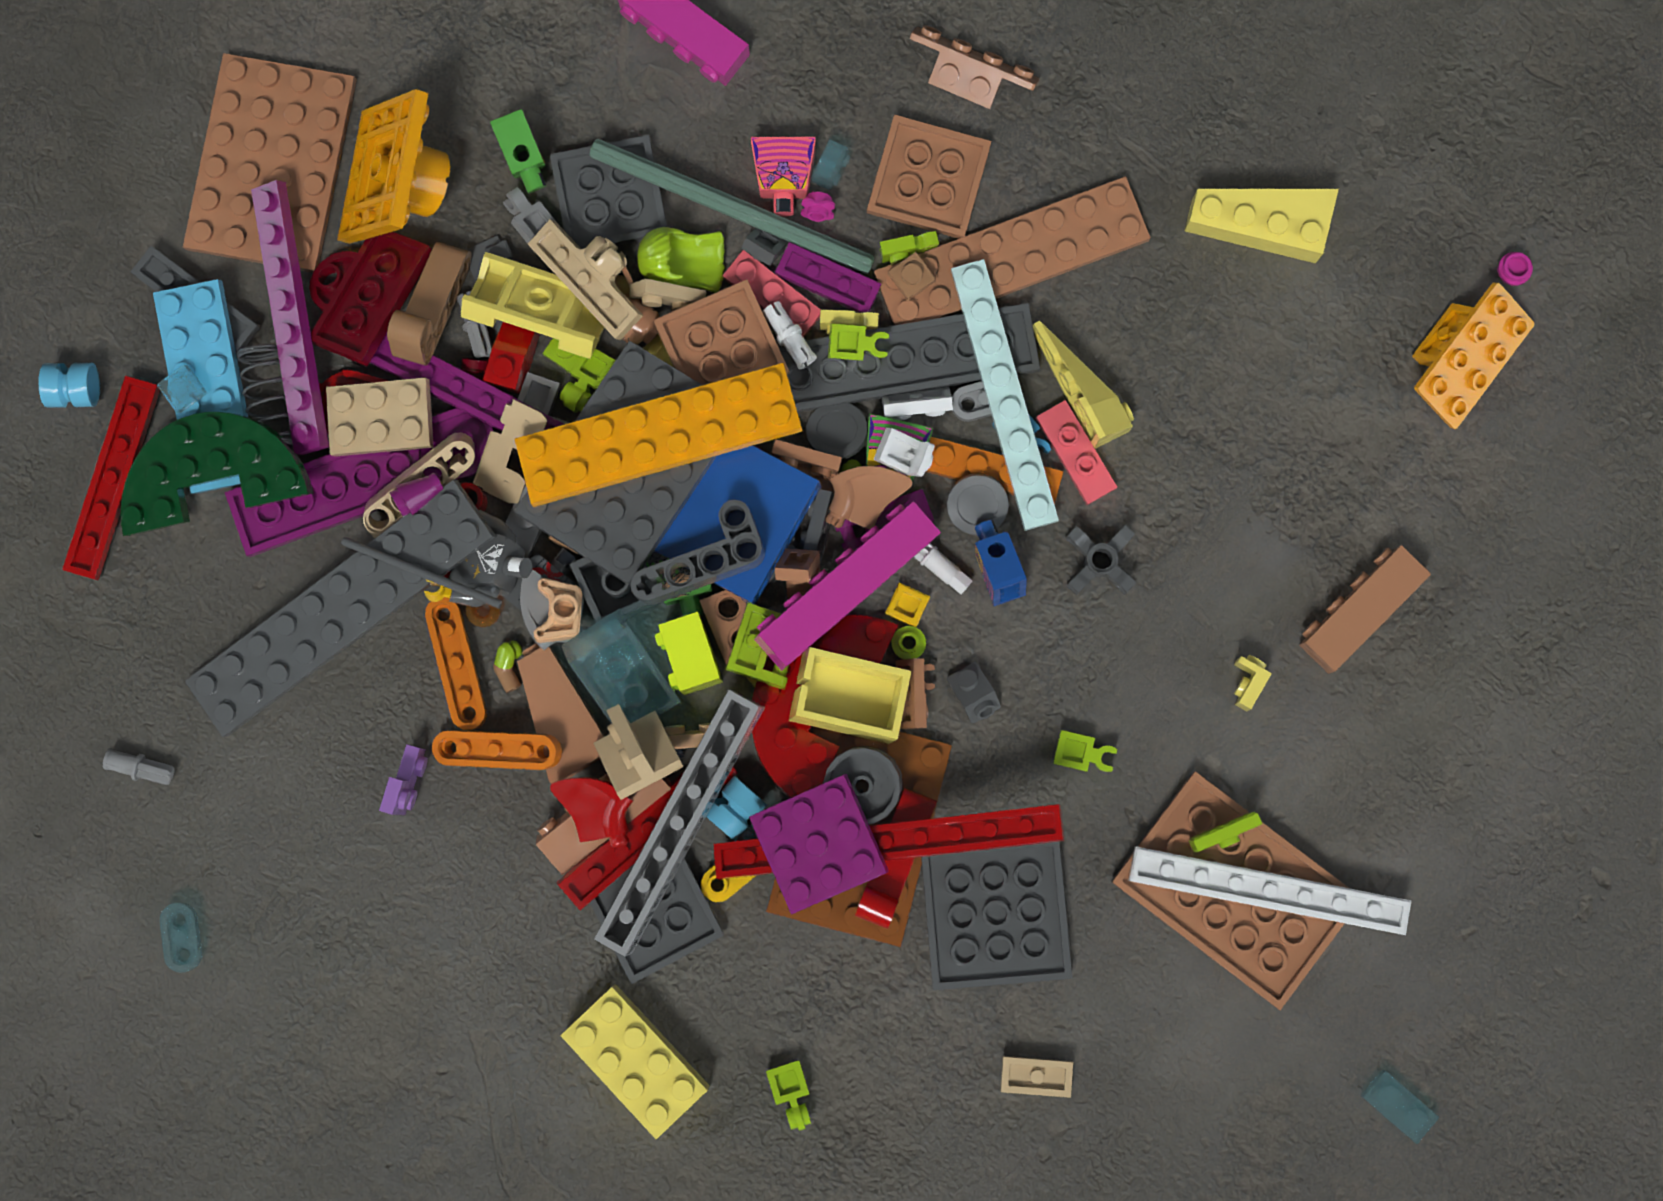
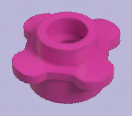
(818, 207)

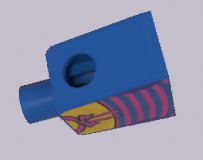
(1004, 574)

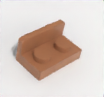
(809, 461)

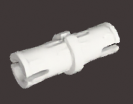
(789, 335)

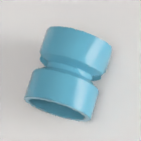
(74, 384)
(734, 808)

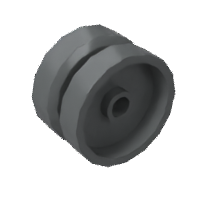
(878, 770)

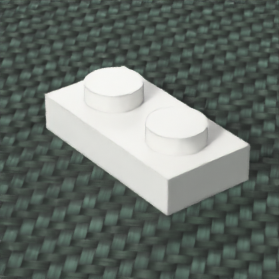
(931, 402)

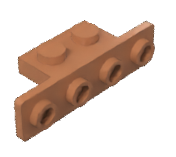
(968, 71)

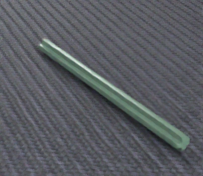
(731, 206)

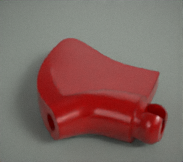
(594, 809)

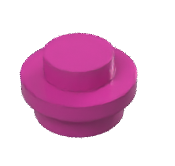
(1515, 268)

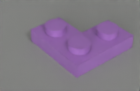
(399, 791)

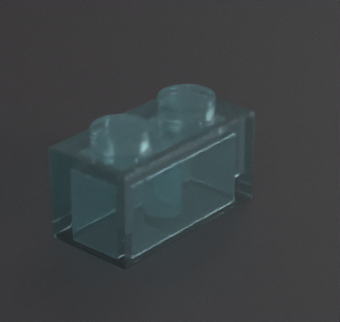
(830, 165)

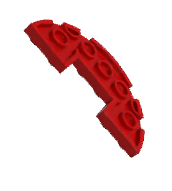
(787, 748)

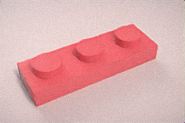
(771, 288)

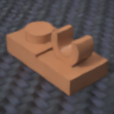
(915, 707)

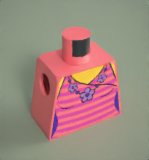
(783, 169)

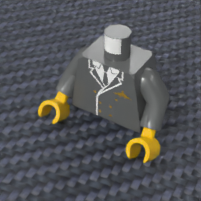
(488, 570)

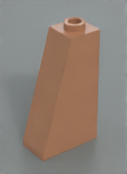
(559, 711)

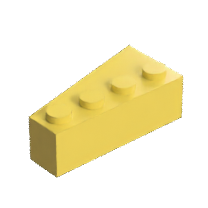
(1269, 220)

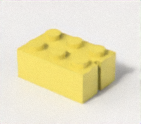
(850, 695)

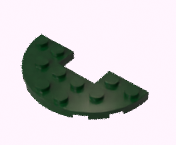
(203, 451)

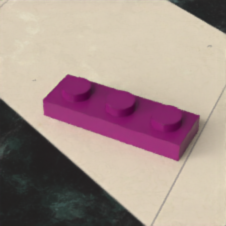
(827, 279)

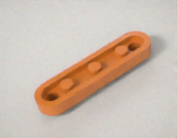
(456, 664)
(497, 749)

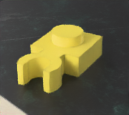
(866, 319)

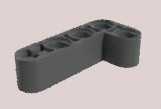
(696, 560)

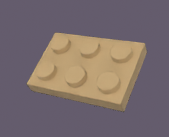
(379, 417)

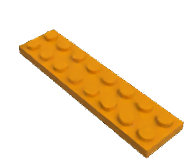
(658, 435)

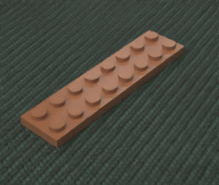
(1026, 250)

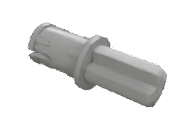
(477, 335)
(138, 767)

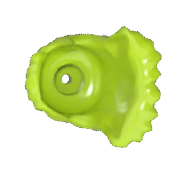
(683, 258)

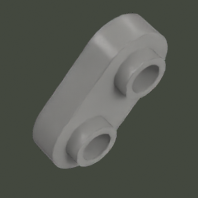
(975, 393)

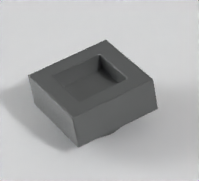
(764, 246)

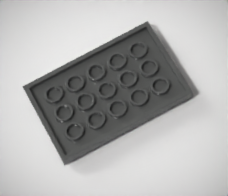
(624, 521)

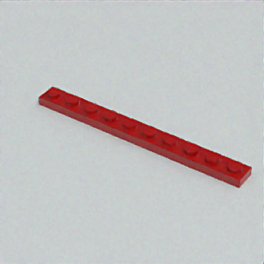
(921, 838)

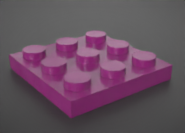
(819, 844)

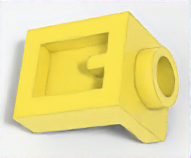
(1250, 688)

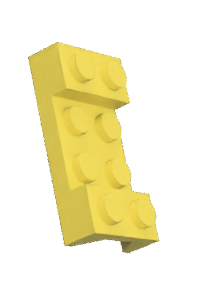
(533, 302)

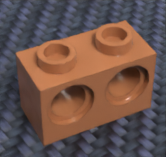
(722, 627)

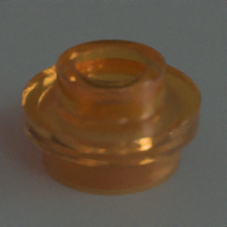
(476, 619)

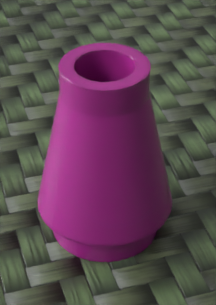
(416, 494)

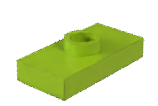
(1226, 833)

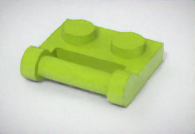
(747, 656)

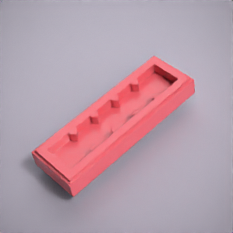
(1076, 452)

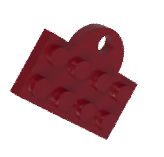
(364, 293)

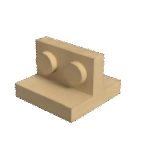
(636, 752)

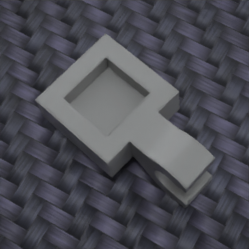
(528, 217)

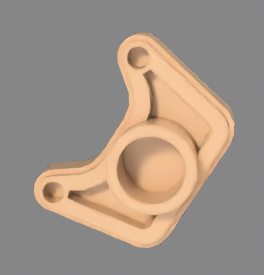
(563, 613)

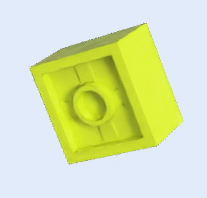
(689, 654)

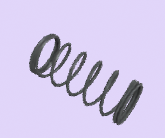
(241, 356)

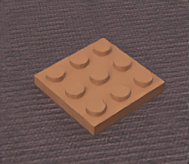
(928, 177)
(719, 336)

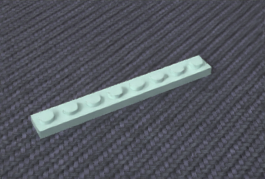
(1004, 395)

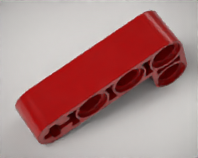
(883, 892)

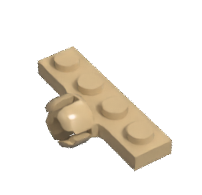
(589, 275)

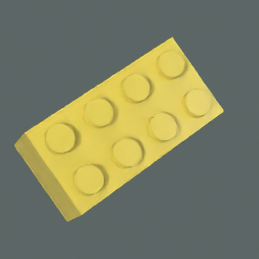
(635, 1061)

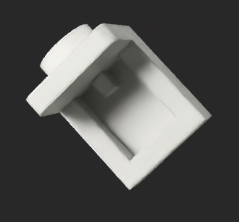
(904, 453)

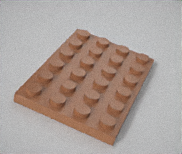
(264, 128)
(1255, 944)

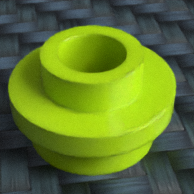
(908, 631)

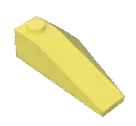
(1089, 398)

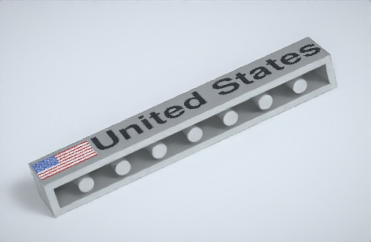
(679, 823)

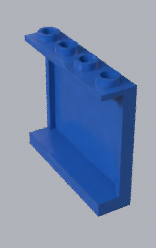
(773, 493)

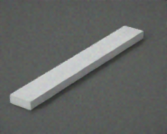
(1270, 890)

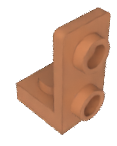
(797, 569)

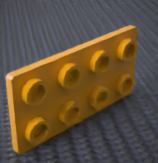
(1469, 351)

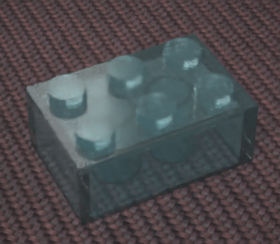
(620, 669)

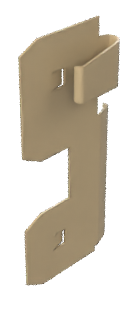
(493, 470)

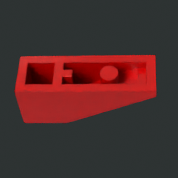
(511, 358)

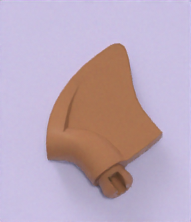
(863, 494)

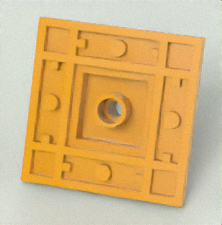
(392, 170)

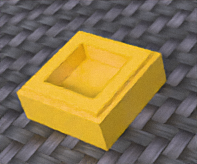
(907, 605)

